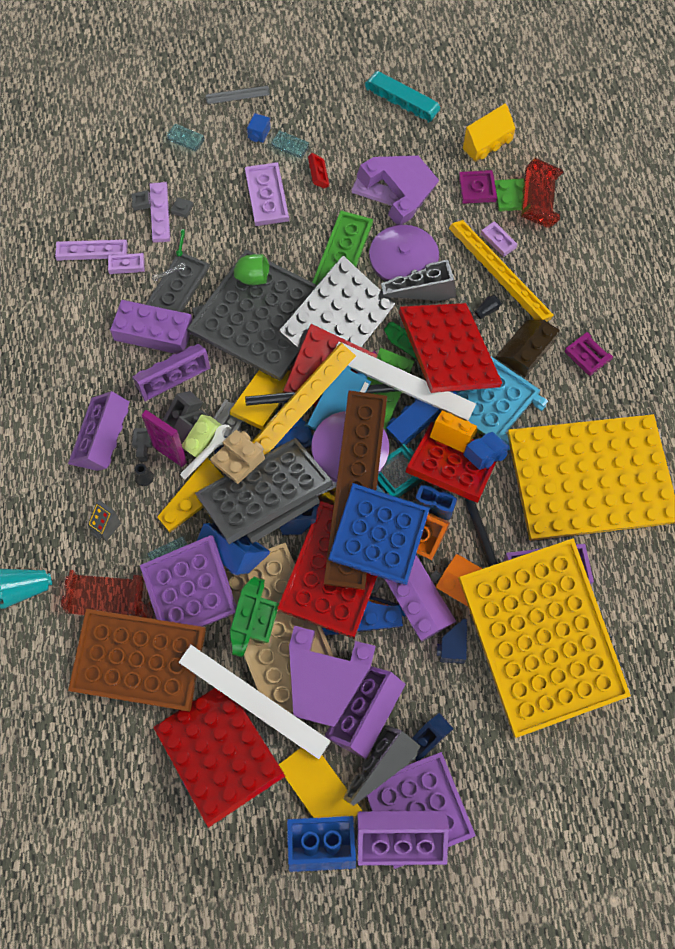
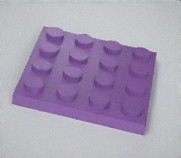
(189, 585)
(425, 787)

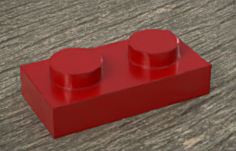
(318, 171)

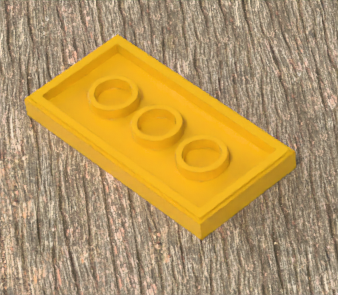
(259, 414)
(317, 785)

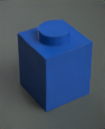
(258, 128)

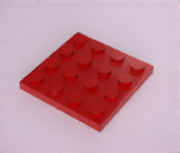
(314, 350)
(448, 468)

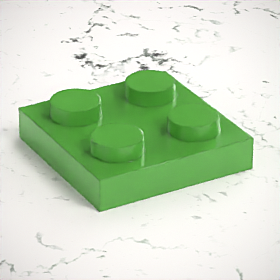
(509, 194)

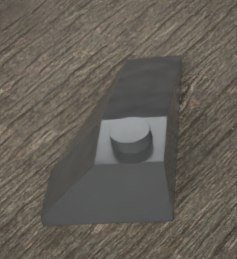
(431, 283)
(390, 754)

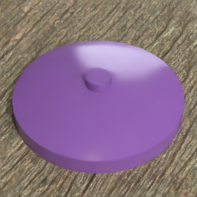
(402, 250)
(328, 441)

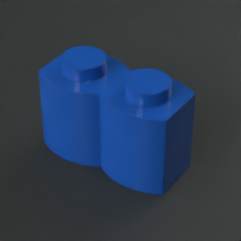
(486, 450)
(440, 503)

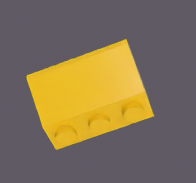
(489, 133)

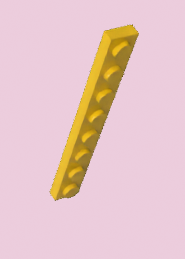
(500, 271)
(304, 397)

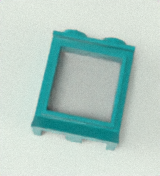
(393, 476)

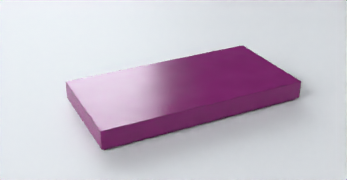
(164, 438)

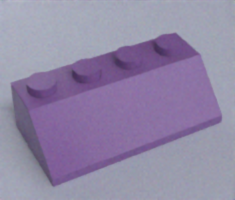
(171, 371)
(99, 432)
(422, 603)
(367, 712)
(402, 838)

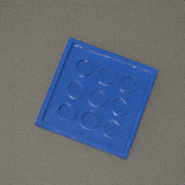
(379, 534)

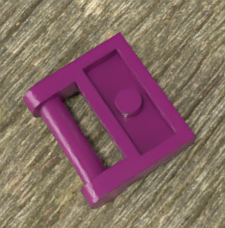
(584, 357)

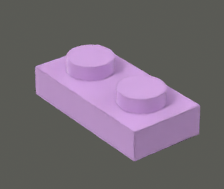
(499, 239)
(126, 263)

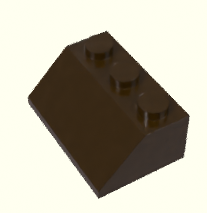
(528, 345)

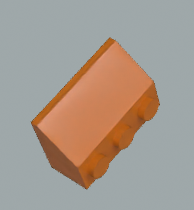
(432, 536)
(449, 581)

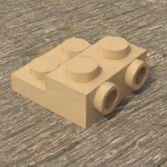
(238, 456)

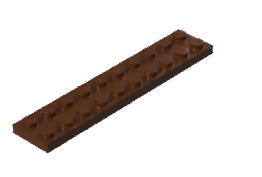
(357, 465)

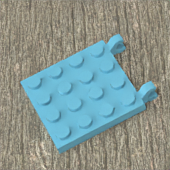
(502, 406)

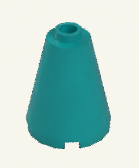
(22, 584)

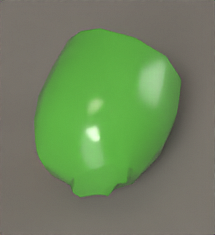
(252, 269)

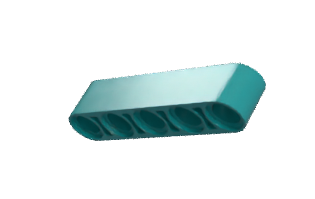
(403, 96)

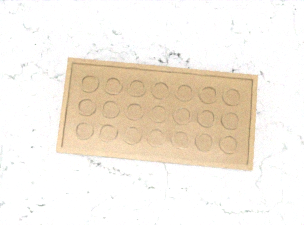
(271, 661)

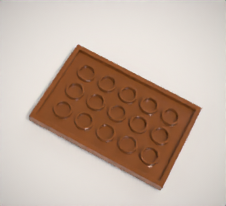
(135, 659)

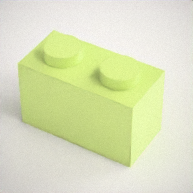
(200, 435)

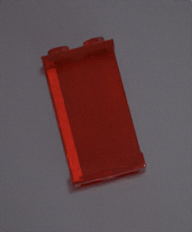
(539, 193)
(102, 594)

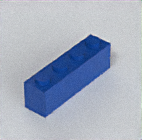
(412, 421)

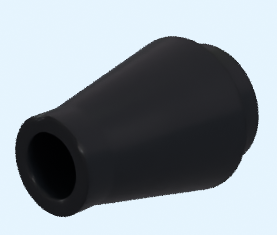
(488, 306)
(143, 475)

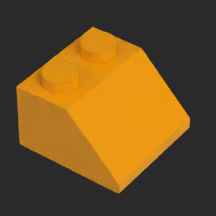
(453, 431)

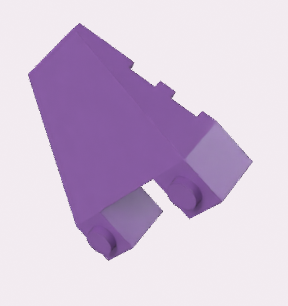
(406, 177)
(322, 682)

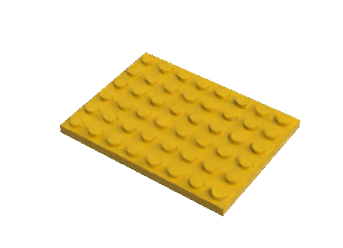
(592, 477)
(544, 637)

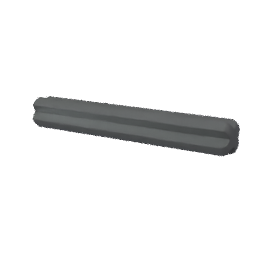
(237, 94)

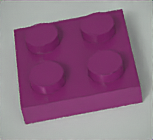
(477, 186)

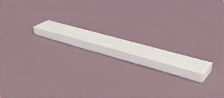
(410, 384)
(254, 701)

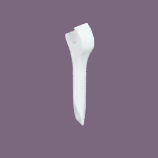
(214, 444)

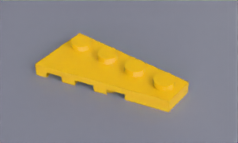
(185, 502)

